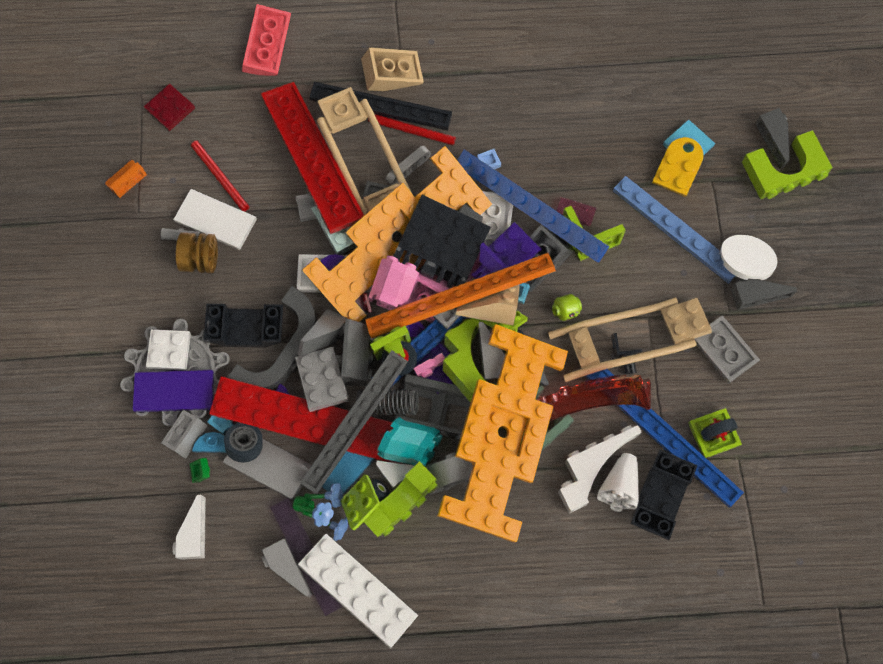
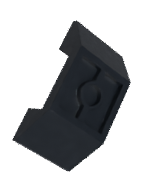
(243, 326)
(663, 494)

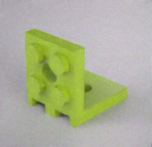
(611, 237)

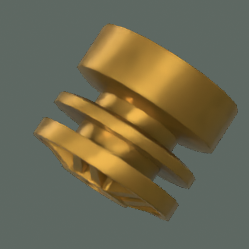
(196, 252)

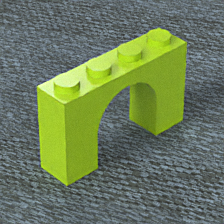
(770, 182)

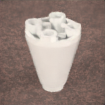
(621, 484)

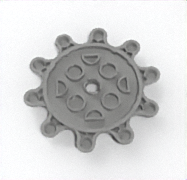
(198, 359)

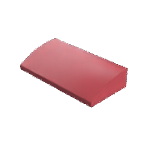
(266, 41)

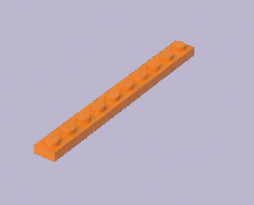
(460, 295)

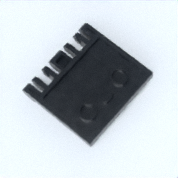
(443, 240)

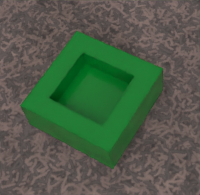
(200, 470)

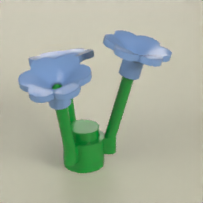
(323, 511)

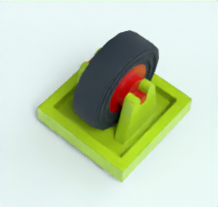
(397, 341)
(715, 433)

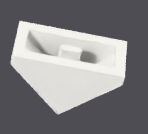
(393, 472)

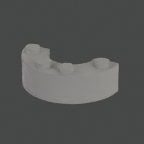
(450, 472)

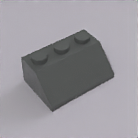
(356, 354)

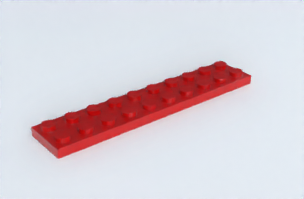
(312, 157)
(291, 416)

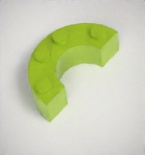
(402, 500)

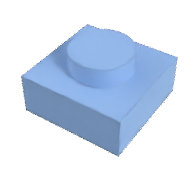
(490, 158)

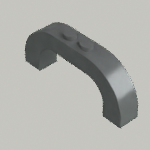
(286, 363)

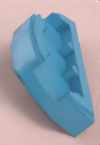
(210, 443)

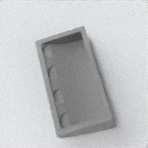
(274, 469)

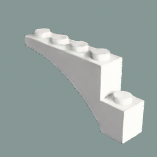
(586, 465)

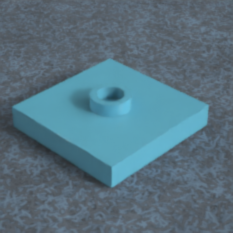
(691, 131)

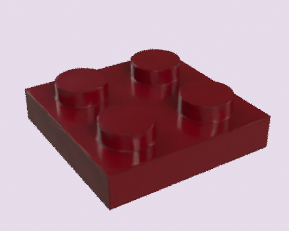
(169, 107)

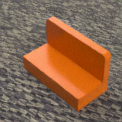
(126, 178)

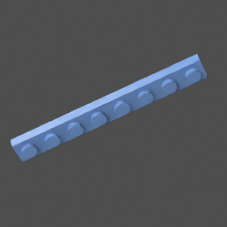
(673, 227)

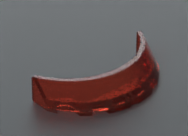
(599, 393)

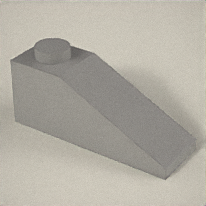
(283, 562)

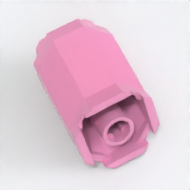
(393, 283)

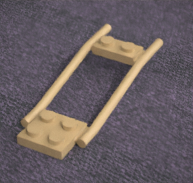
(344, 111)
(683, 322)

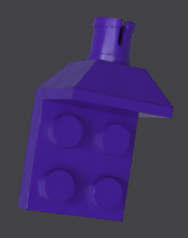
(507, 250)

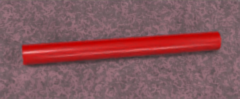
(416, 130)
(220, 176)

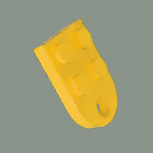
(679, 167)

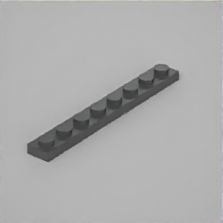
(354, 422)

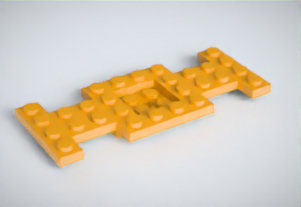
(374, 234)
(496, 457)

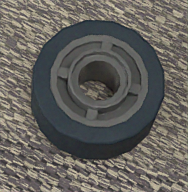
(243, 452)

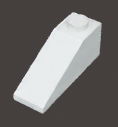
(191, 536)

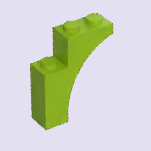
(459, 364)

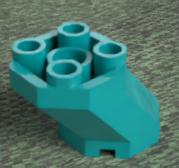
(409, 442)

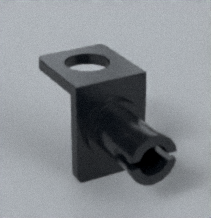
(628, 368)

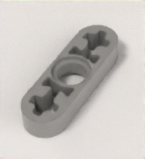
(410, 164)

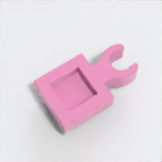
(425, 369)

